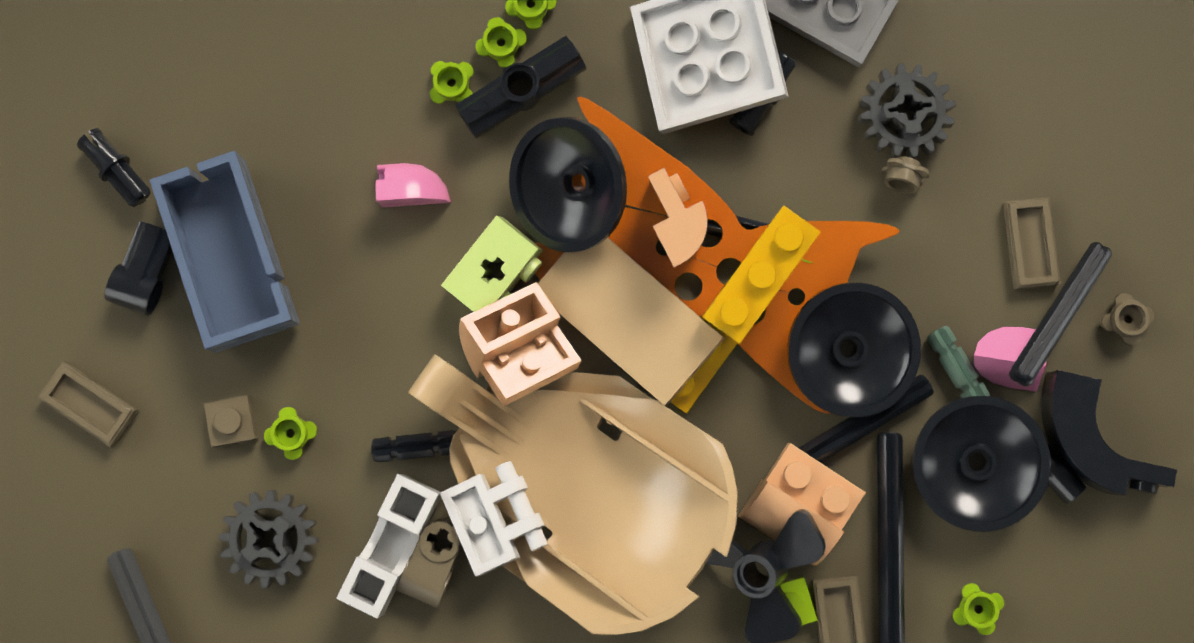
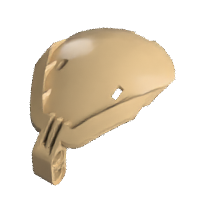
(623, 514)

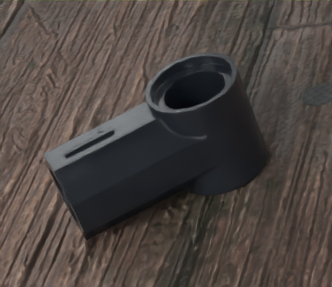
(138, 279)

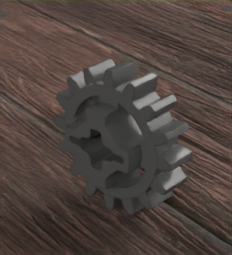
(905, 93)
(254, 524)

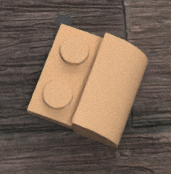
(684, 228)
(517, 344)
(806, 484)

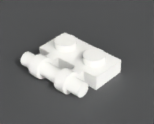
(481, 524)

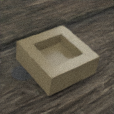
(230, 421)

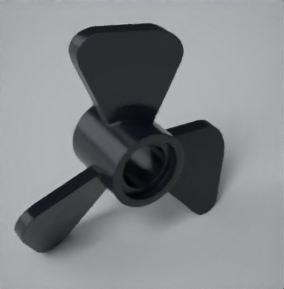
(770, 611)

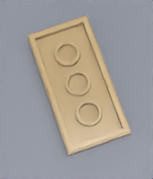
(631, 317)

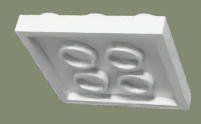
(707, 58)

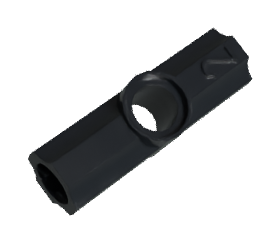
(544, 70)

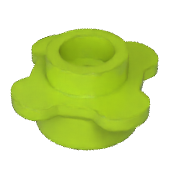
(531, 16)
(497, 30)
(442, 73)
(278, 433)
(990, 604)

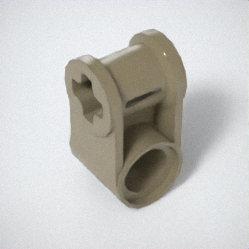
(429, 567)

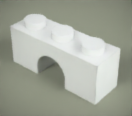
(380, 565)

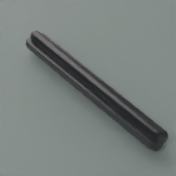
(890, 538)

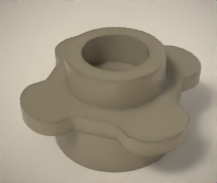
(904, 174)
(1140, 316)

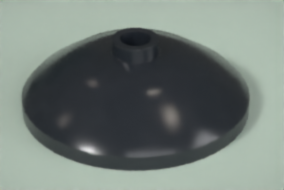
(549, 187)
(882, 357)
(1012, 470)

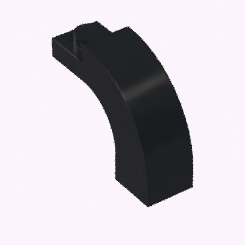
(1073, 434)

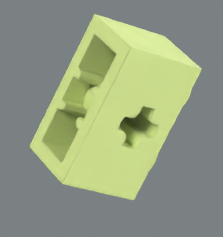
(496, 244)

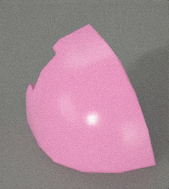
(409, 185)
(998, 353)

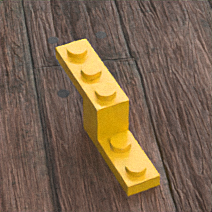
(750, 292)

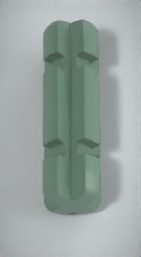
(956, 363)

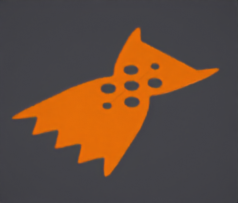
(766, 342)

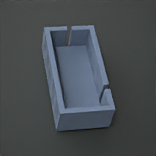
(224, 252)

